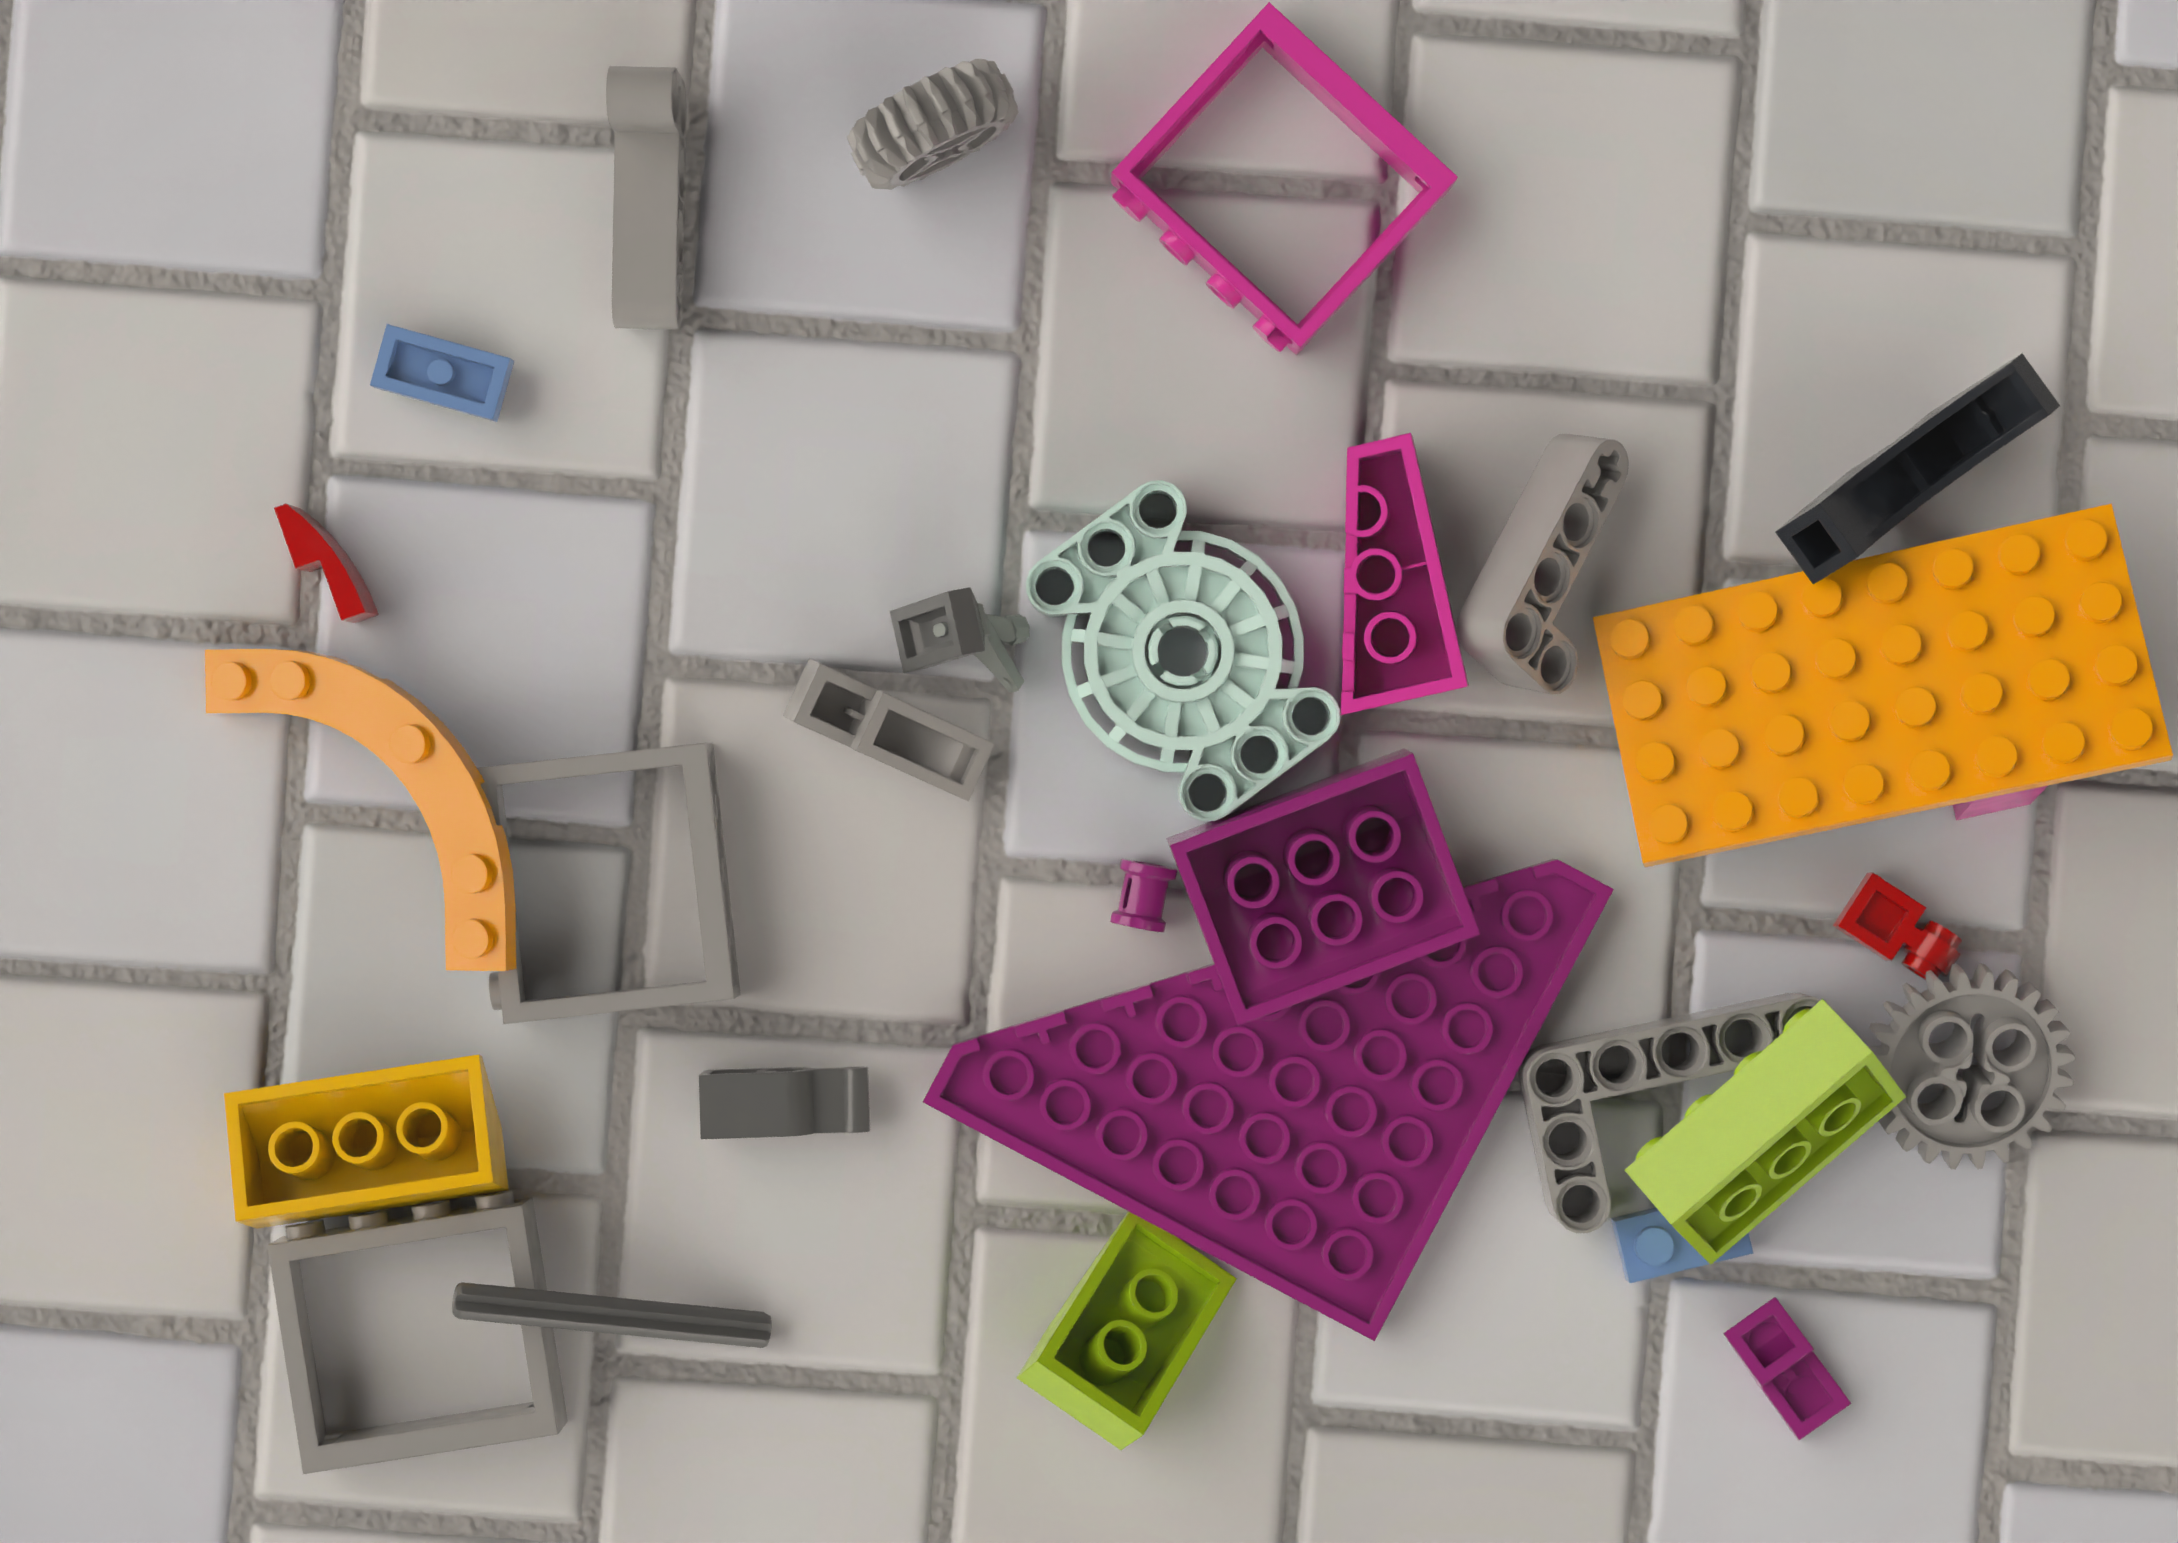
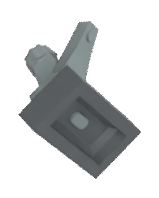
(956, 627)

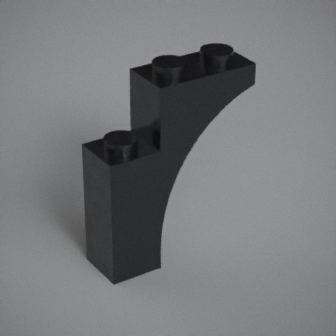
(1915, 468)

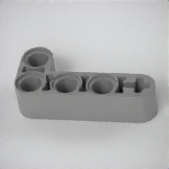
(649, 195)
(1535, 562)

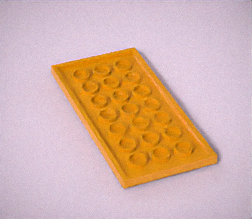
(1882, 687)

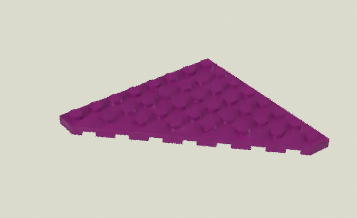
(1307, 1136)

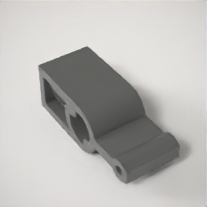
(783, 1102)

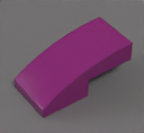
(1786, 1368)

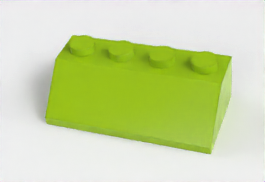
(1765, 1131)

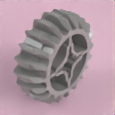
(932, 124)

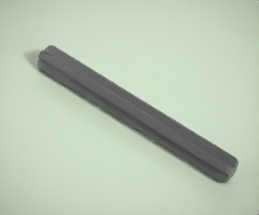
(611, 1315)

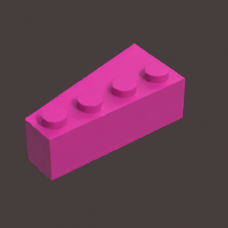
(1396, 598)

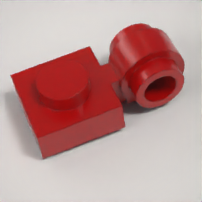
(1886, 919)

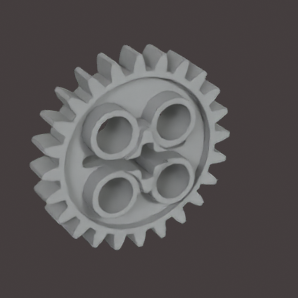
(2023, 1070)

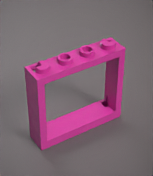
(1346, 101)

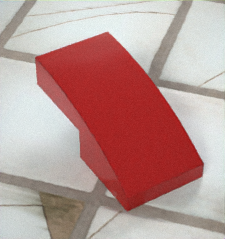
(316, 548)

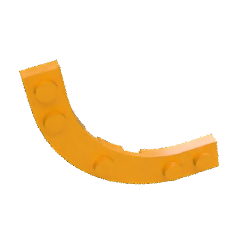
(423, 757)

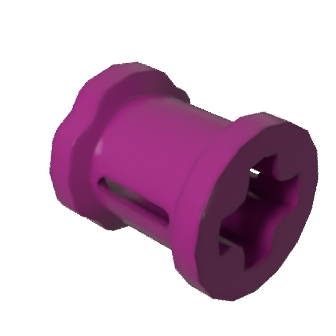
(1143, 895)

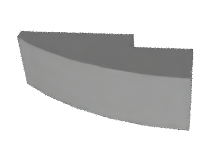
(888, 729)

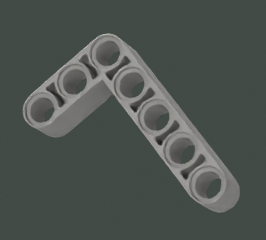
(1644, 1071)

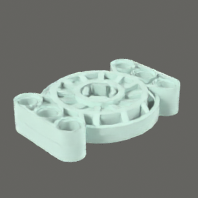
(1169, 590)

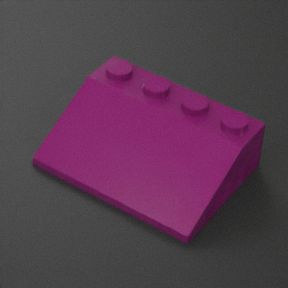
(1323, 886)

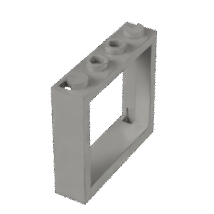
(710, 873)
(425, 1436)

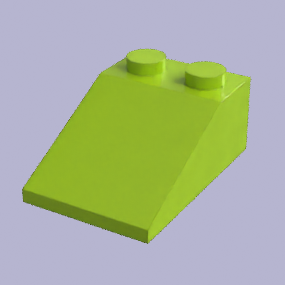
(1127, 1330)

